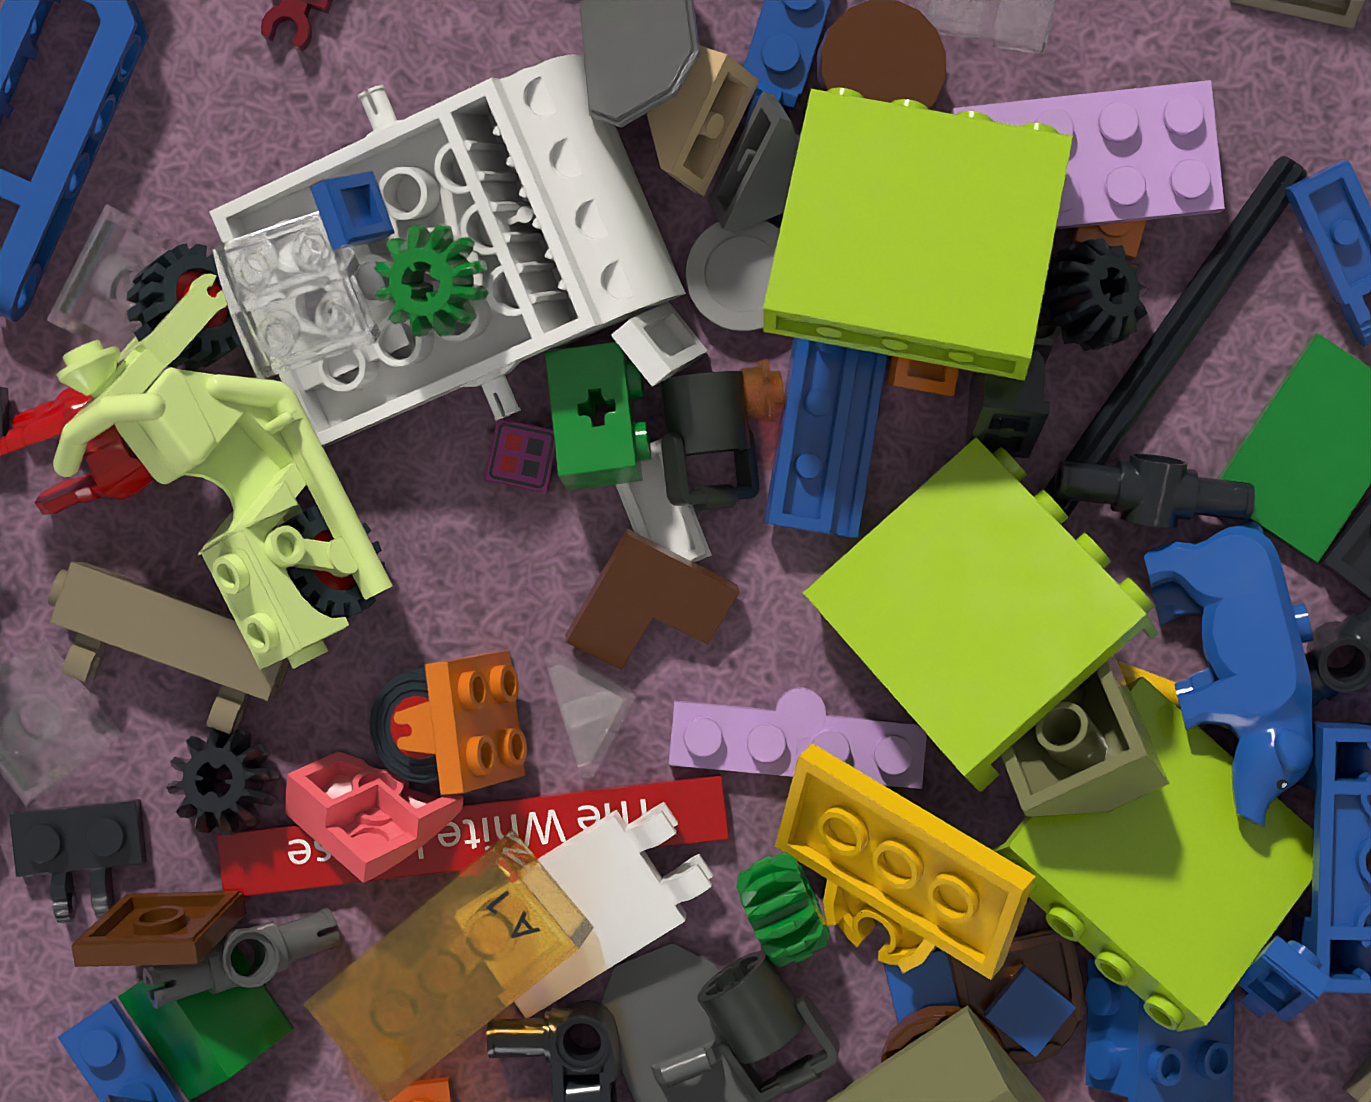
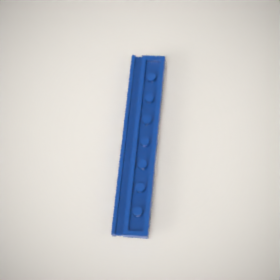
(825, 438)

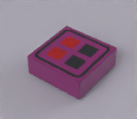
(521, 456)

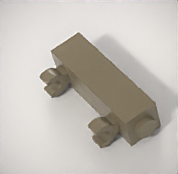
(161, 627)

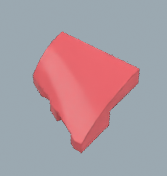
(364, 812)

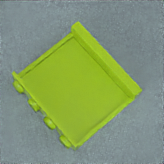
(917, 233)
(979, 607)
(1173, 883)

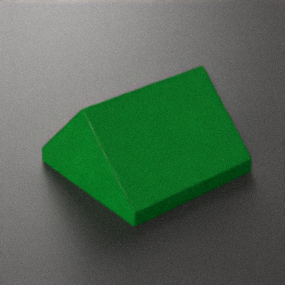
(206, 1034)

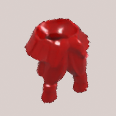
(113, 467)

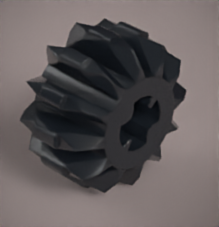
(1093, 294)
(246, 784)

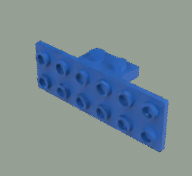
(1151, 1063)

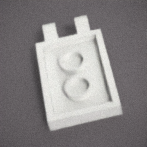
(618, 894)

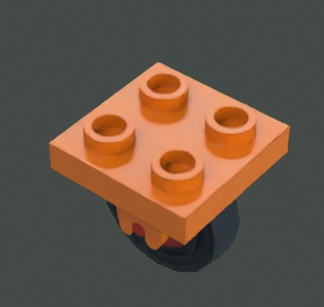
(452, 723)

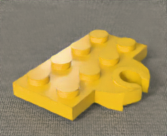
(900, 868)

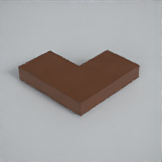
(645, 584)

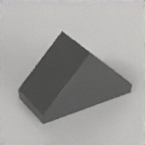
(758, 170)

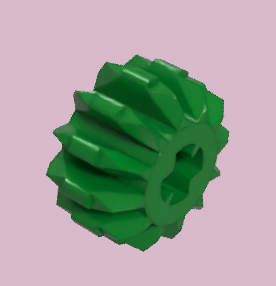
(416, 297)
(783, 909)

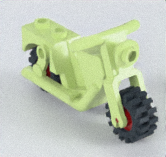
(246, 438)

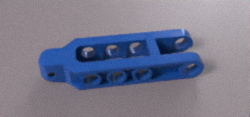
(73, 143)

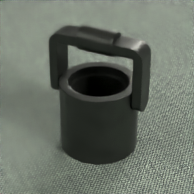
(707, 417)
(759, 1016)

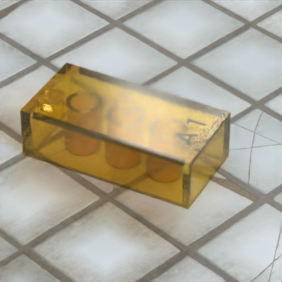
(449, 966)

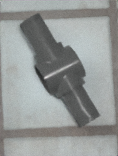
(273, 950)

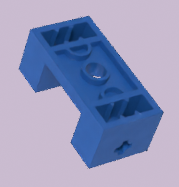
(1341, 885)

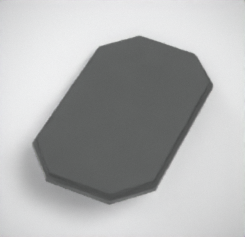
(636, 55)
(665, 1033)

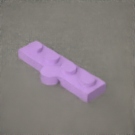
(773, 739)

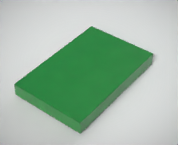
(1309, 449)

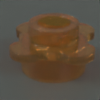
(762, 391)

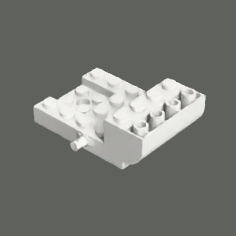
(547, 212)

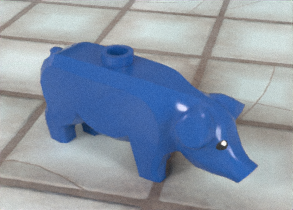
(1253, 653)

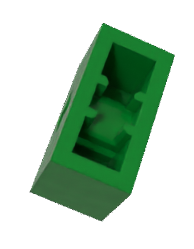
(578, 384)

